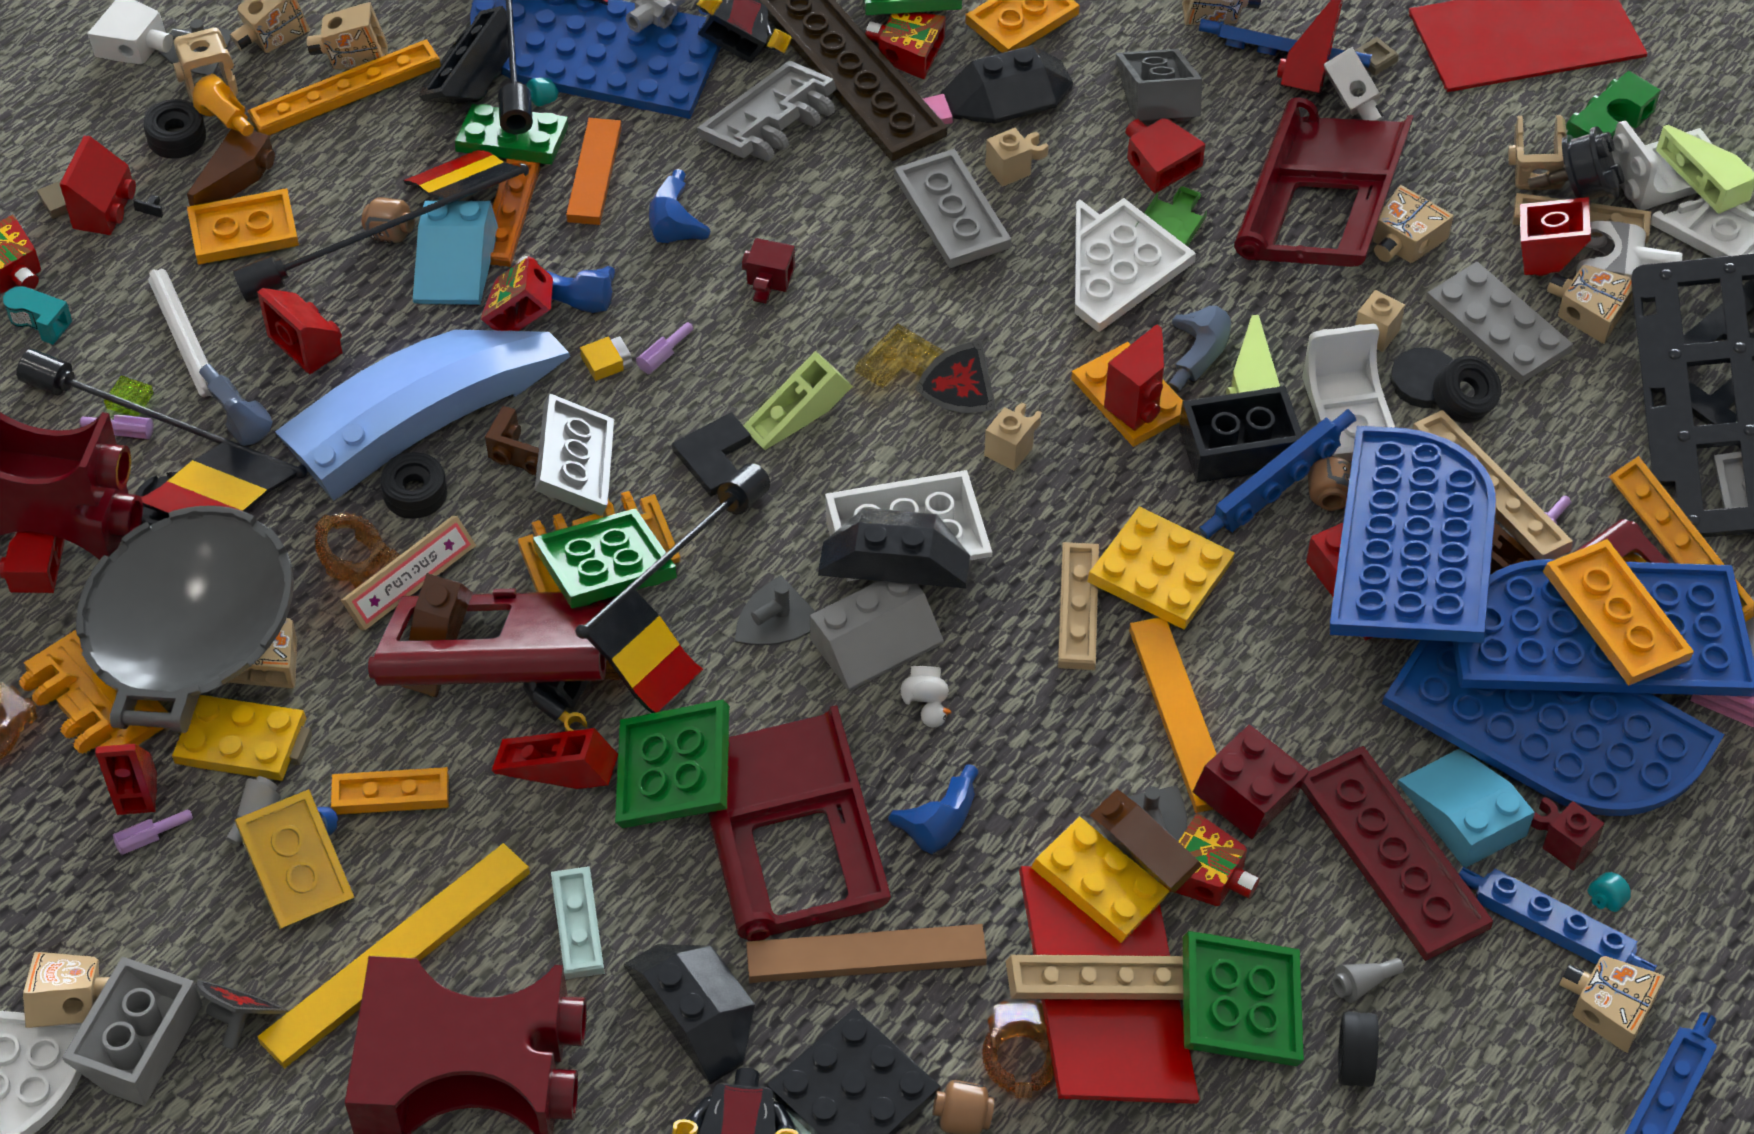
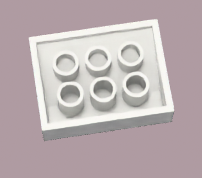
(943, 494)

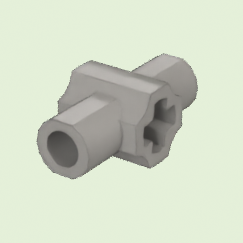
(652, 11)

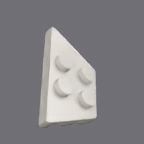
(1706, 230)

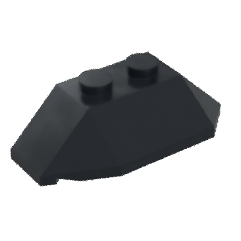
(471, 61)
(1008, 86)
(896, 549)
(697, 1003)

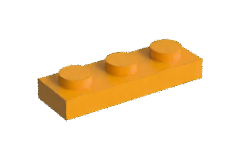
(390, 790)

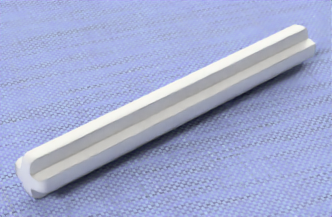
(180, 327)

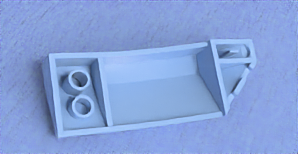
(412, 396)

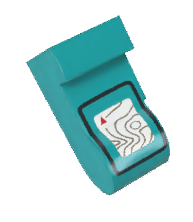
(38, 311)

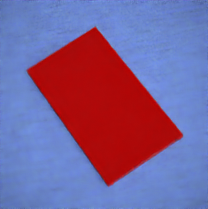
(1521, 39)
(1107, 1045)

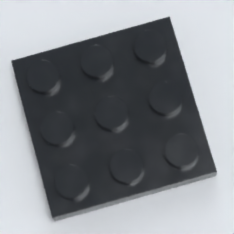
(853, 1082)

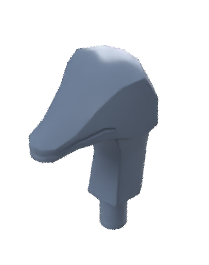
(1212, 332)
(245, 420)

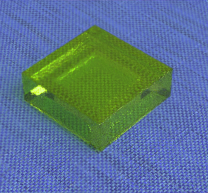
(131, 391)

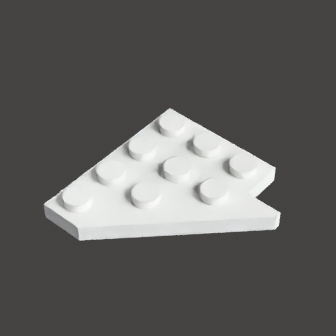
(1121, 262)

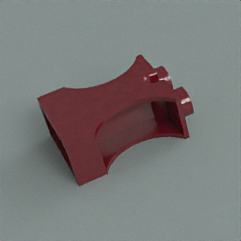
(67, 484)
(446, 1051)

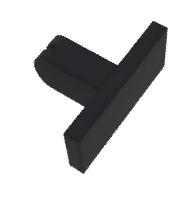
(150, 207)

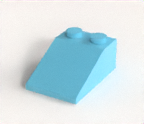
(454, 253)
(1468, 806)

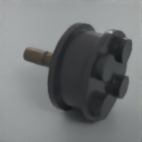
(1587, 167)

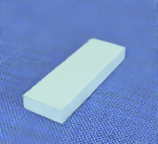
(577, 922)

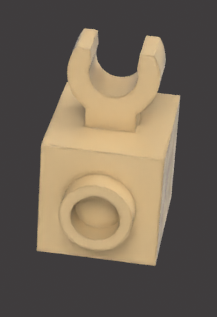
(1011, 155)
(1383, 312)
(1011, 436)

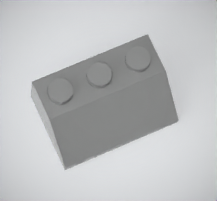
(874, 631)
(134, 1030)

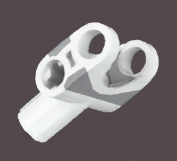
(1623, 248)

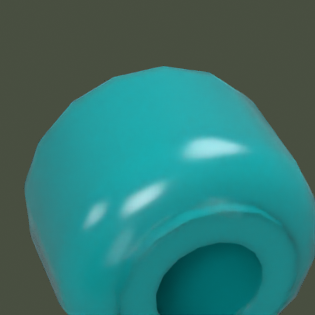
(542, 91)
(1609, 891)

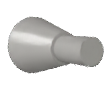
(255, 796)
(1356, 980)

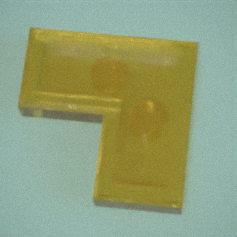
(893, 352)

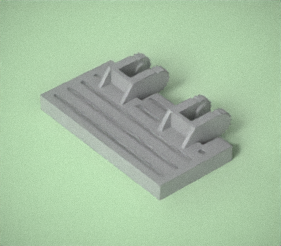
(758, 116)

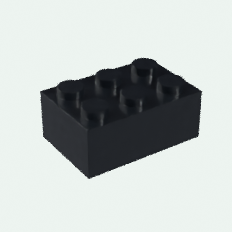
(1237, 432)

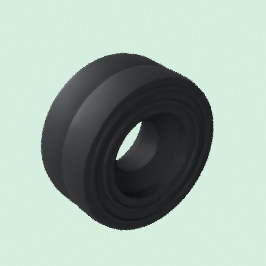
(177, 143)
(1482, 379)
(408, 468)
(1358, 1049)

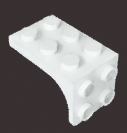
(1647, 175)
(1344, 375)

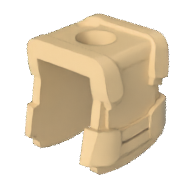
(215, 53)
(1527, 163)

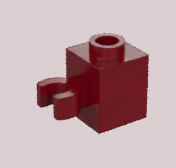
(768, 267)
(1569, 834)

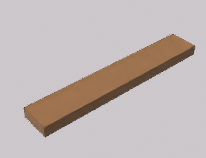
(866, 953)

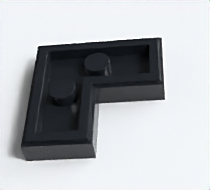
(706, 451)

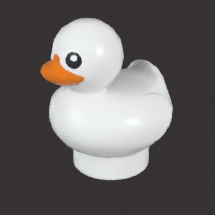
(928, 687)

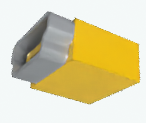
(606, 357)

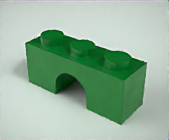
(1623, 100)

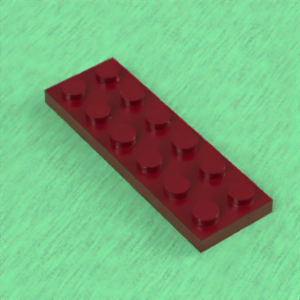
(1395, 853)

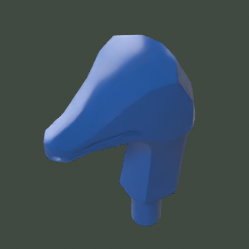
(669, 218)
(587, 291)
(938, 822)

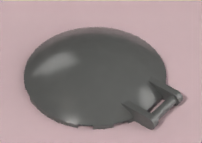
(183, 610)

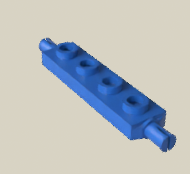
(1266, 42)
(1278, 475)
(1552, 919)
(1675, 1080)

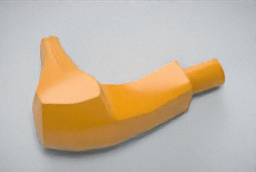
(216, 99)

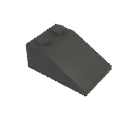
(1160, 85)

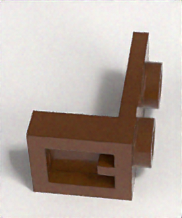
(504, 445)

